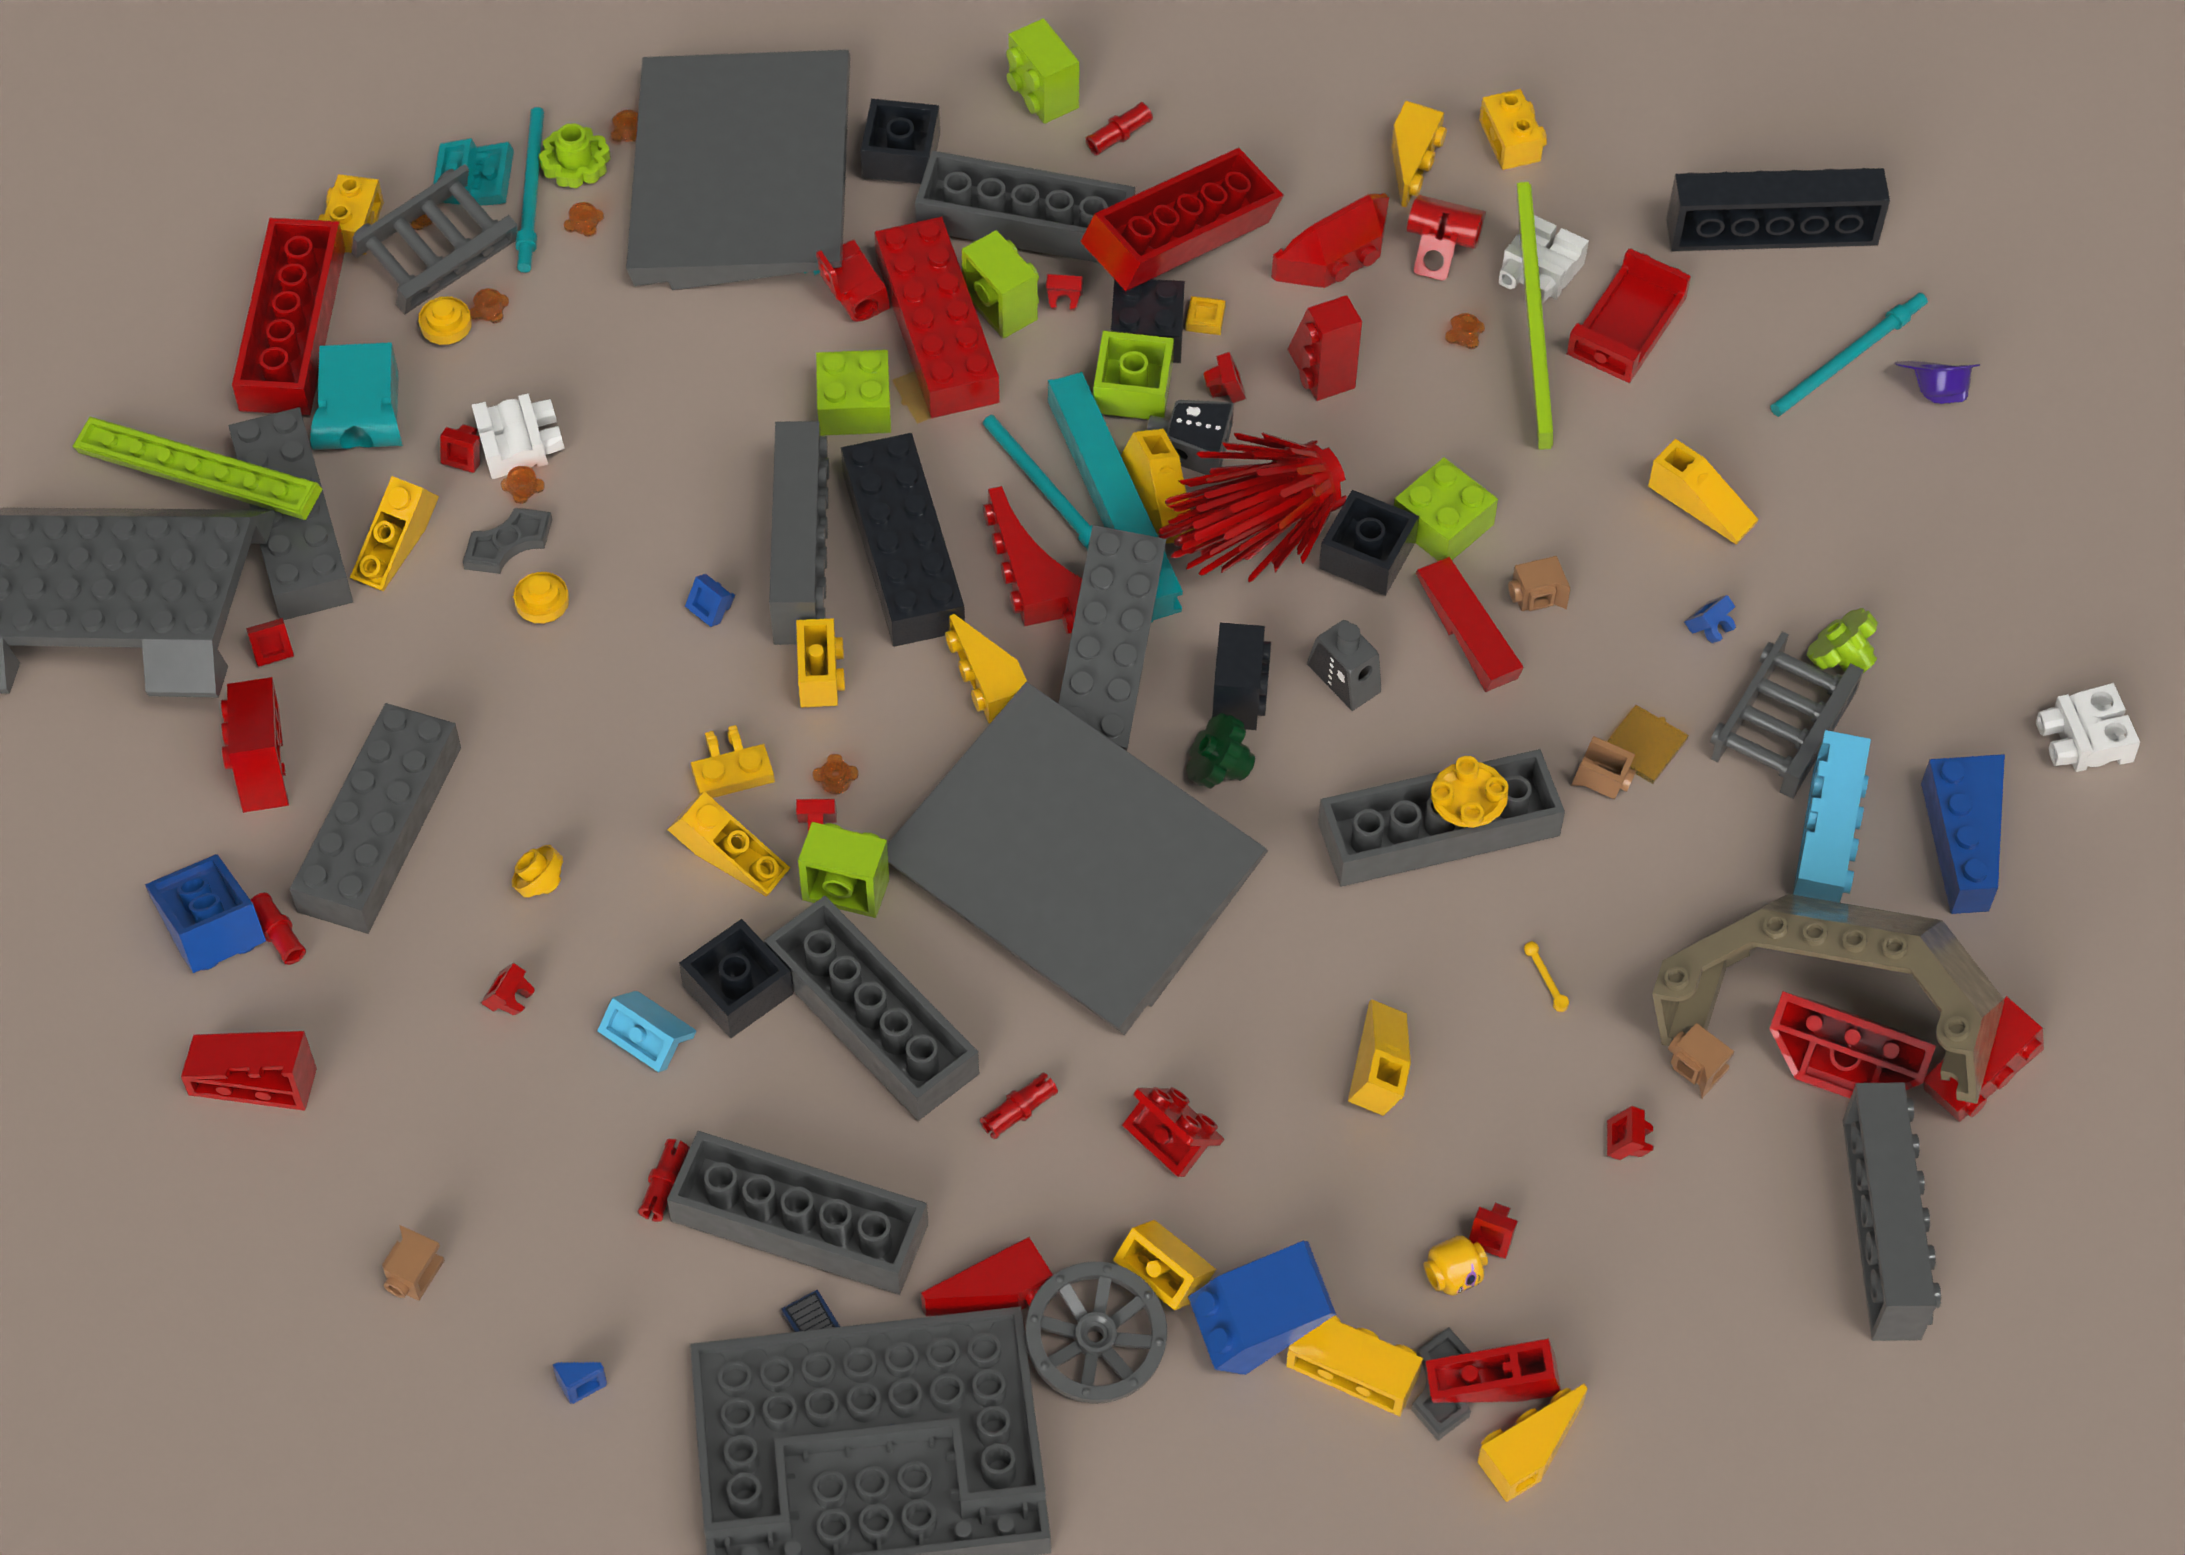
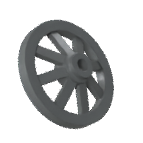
(1098, 1322)

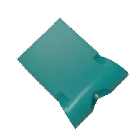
(356, 397)

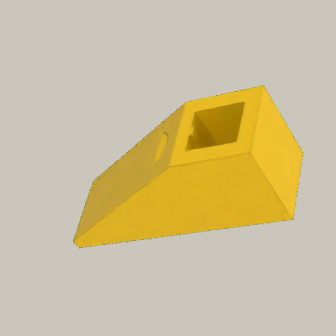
(1414, 139)
(1155, 474)
(1699, 490)
(394, 532)
(988, 667)
(727, 844)
(1381, 1060)
(1524, 1452)

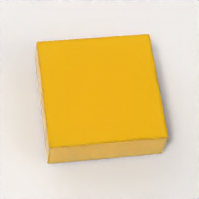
(1205, 315)

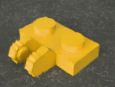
(732, 770)

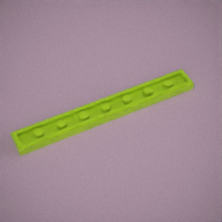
(1534, 316)
(198, 468)

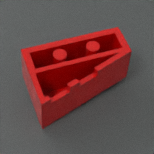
(1328, 347)
(254, 744)
(2014, 1046)
(251, 1068)

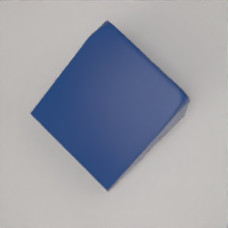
(579, 1379)

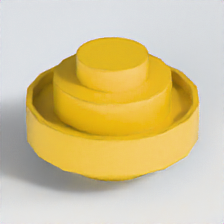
(445, 320)
(541, 597)
(538, 871)

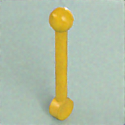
(1560, 1001)

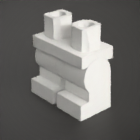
(1557, 259)
(512, 433)
(2089, 729)

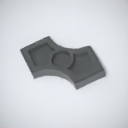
(493, 548)
(1440, 1417)

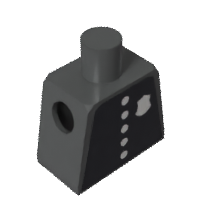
(1197, 428)
(1347, 664)

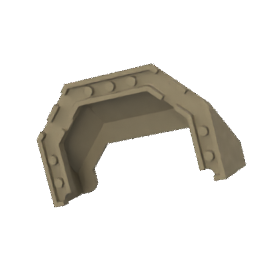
(1854, 935)

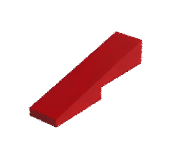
(1470, 623)

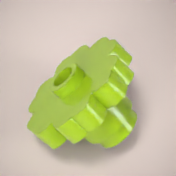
(574, 156)
(1845, 642)

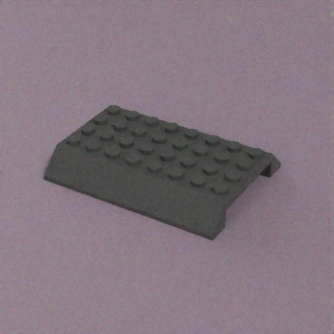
(126, 582)

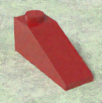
(997, 1282)
(1496, 1374)

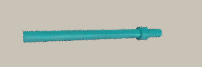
(526, 238)
(1895, 319)
(1039, 478)

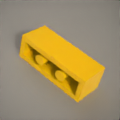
(1357, 1364)

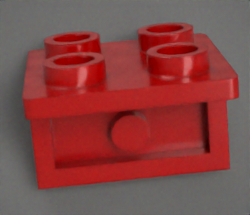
(1171, 1128)

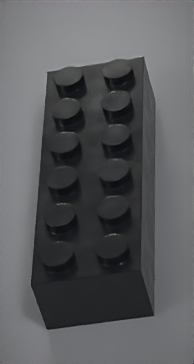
(1777, 209)
(902, 538)

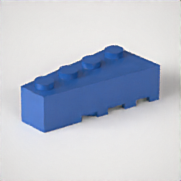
(1965, 821)

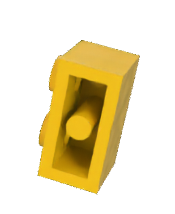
(1512, 129)
(353, 203)
(817, 663)
(1164, 1263)

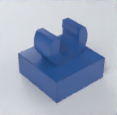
(709, 600)
(1710, 616)

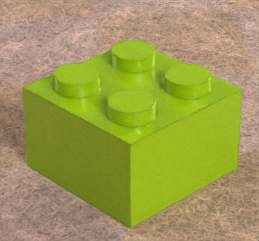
(1043, 71)
(1001, 283)
(1133, 375)
(853, 392)
(1449, 508)
(844, 868)

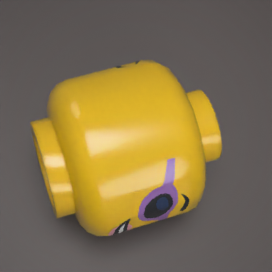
(1455, 1265)

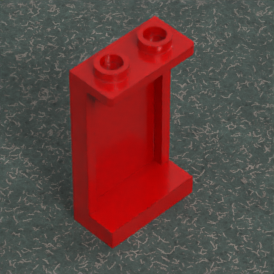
(1630, 316)

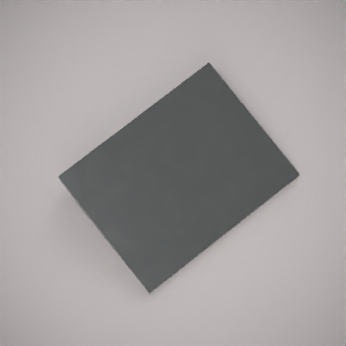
(738, 166)
(1075, 857)
(805, 1454)

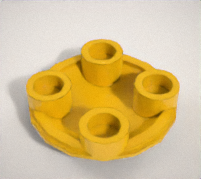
(1469, 793)

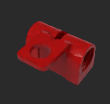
(1442, 228)
(855, 283)

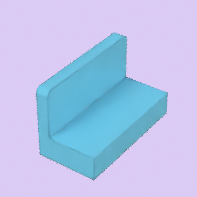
(644, 1029)

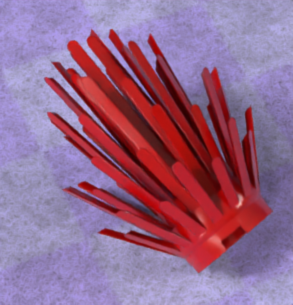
(1292, 489)

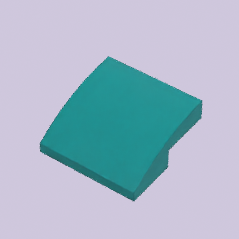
(487, 166)

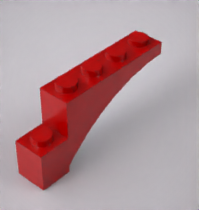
(1039, 583)

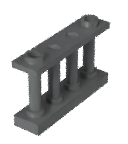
(439, 270)
(1808, 742)

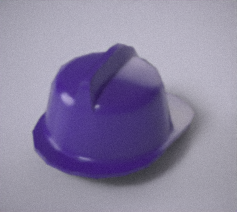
(1940, 381)

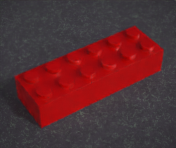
(1181, 218)
(289, 316)
(937, 317)

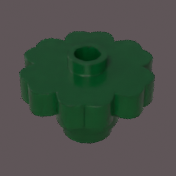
(1220, 753)

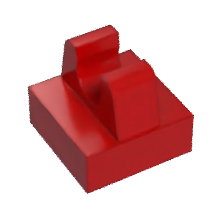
(1065, 286)
(1225, 379)
(460, 448)
(270, 642)
(816, 810)
(502, 991)
(1627, 1134)
(1494, 1230)

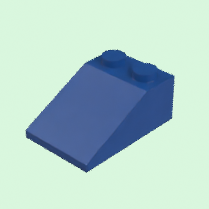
(206, 913)
(1261, 1308)

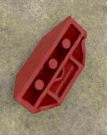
(1335, 245)
(1844, 1049)

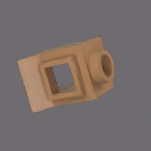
(1539, 585)
(1605, 768)
(1700, 1057)
(411, 1265)

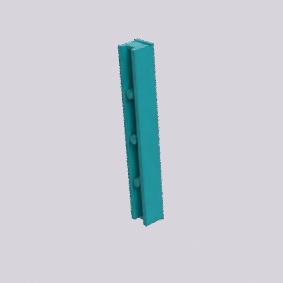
(1107, 475)

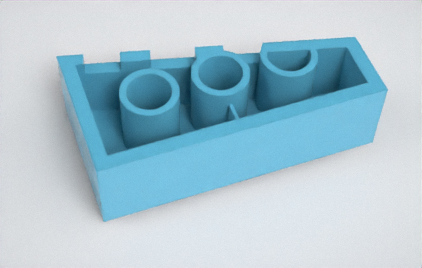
(1832, 817)

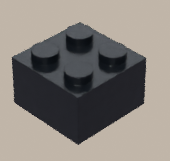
(899, 140)
(1151, 310)
(1368, 542)
(1241, 673)
(736, 978)

